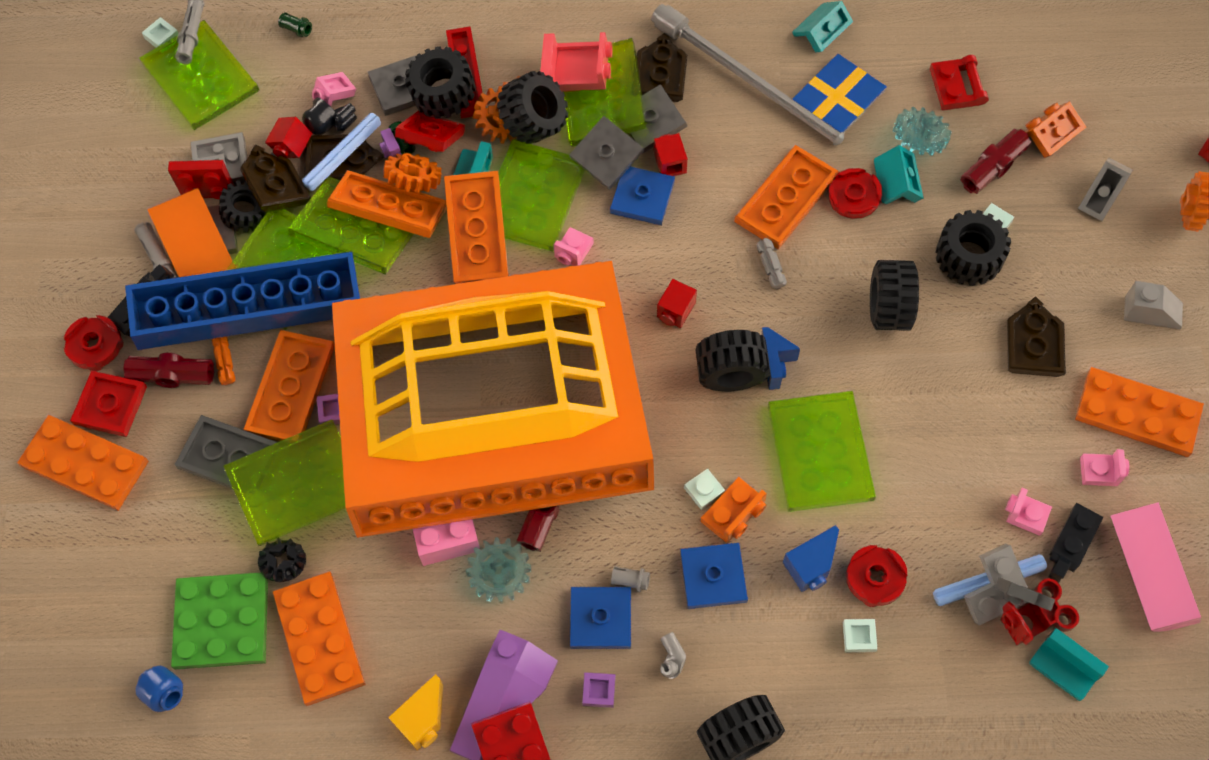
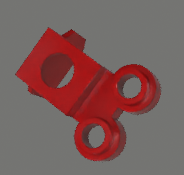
(1040, 617)

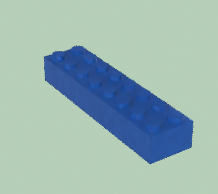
(239, 300)

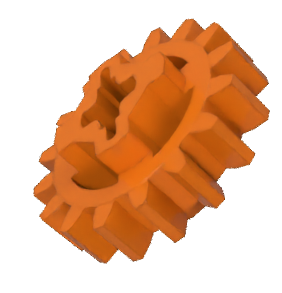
(489, 118)
(412, 172)
(1195, 202)

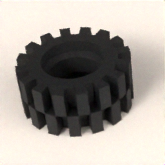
(235, 217)

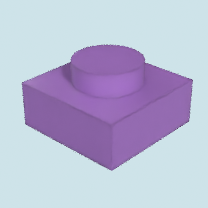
(389, 145)
(328, 408)
(598, 690)

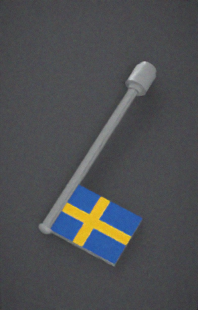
(826, 103)

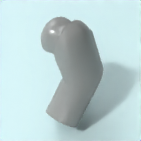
(675, 658)

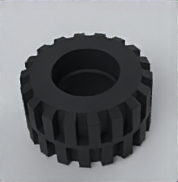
(435, 66)
(532, 107)
(979, 230)
(894, 295)
(732, 360)
(741, 729)

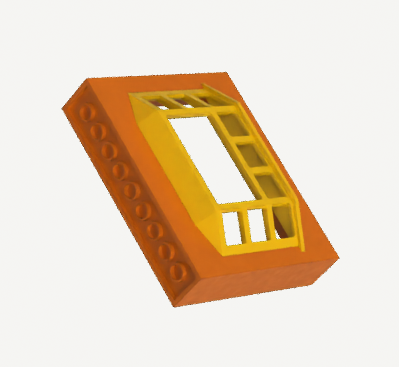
(496, 459)

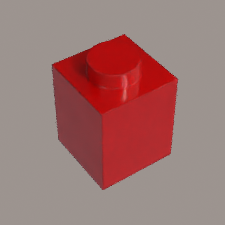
(288, 137)
(670, 155)
(676, 303)

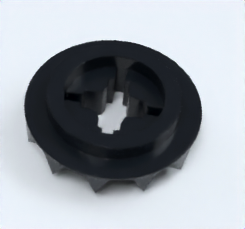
(287, 569)

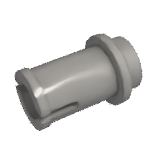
(630, 578)

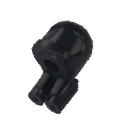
(323, 117)

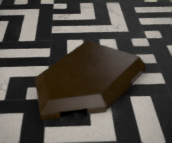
(662, 65)
(359, 161)
(273, 181)
(1036, 341)

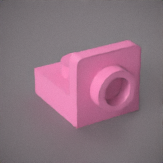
(333, 88)
(572, 247)
(1104, 469)
(1027, 512)

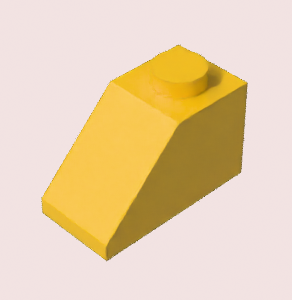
(421, 714)

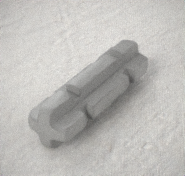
(771, 263)

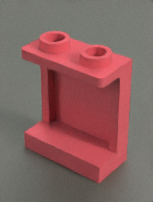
(577, 63)

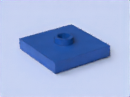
(642, 195)
(713, 575)
(600, 618)

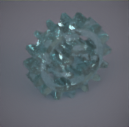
(922, 131)
(487, 570)

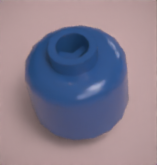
(159, 689)

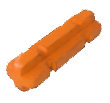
(223, 360)

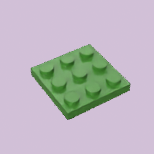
(220, 621)

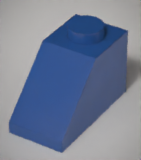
(812, 560)

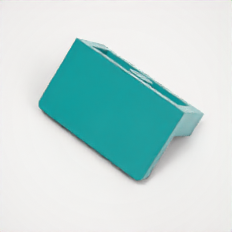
(824, 24)
(475, 161)
(898, 175)
(1068, 664)

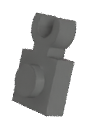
(1016, 594)

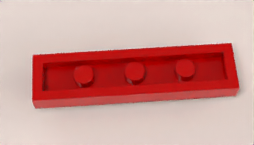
(462, 41)

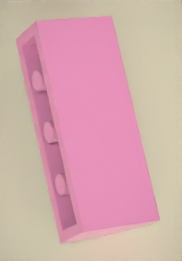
(1156, 568)

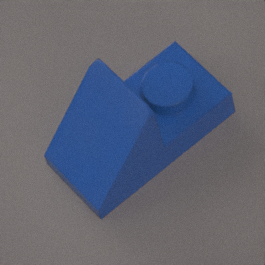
(779, 351)

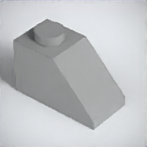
(1105, 189)
(1153, 305)

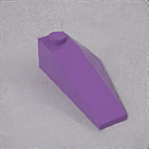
(510, 676)

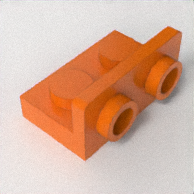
(1054, 128)
(733, 510)

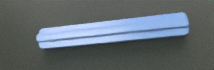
(341, 151)
(957, 590)

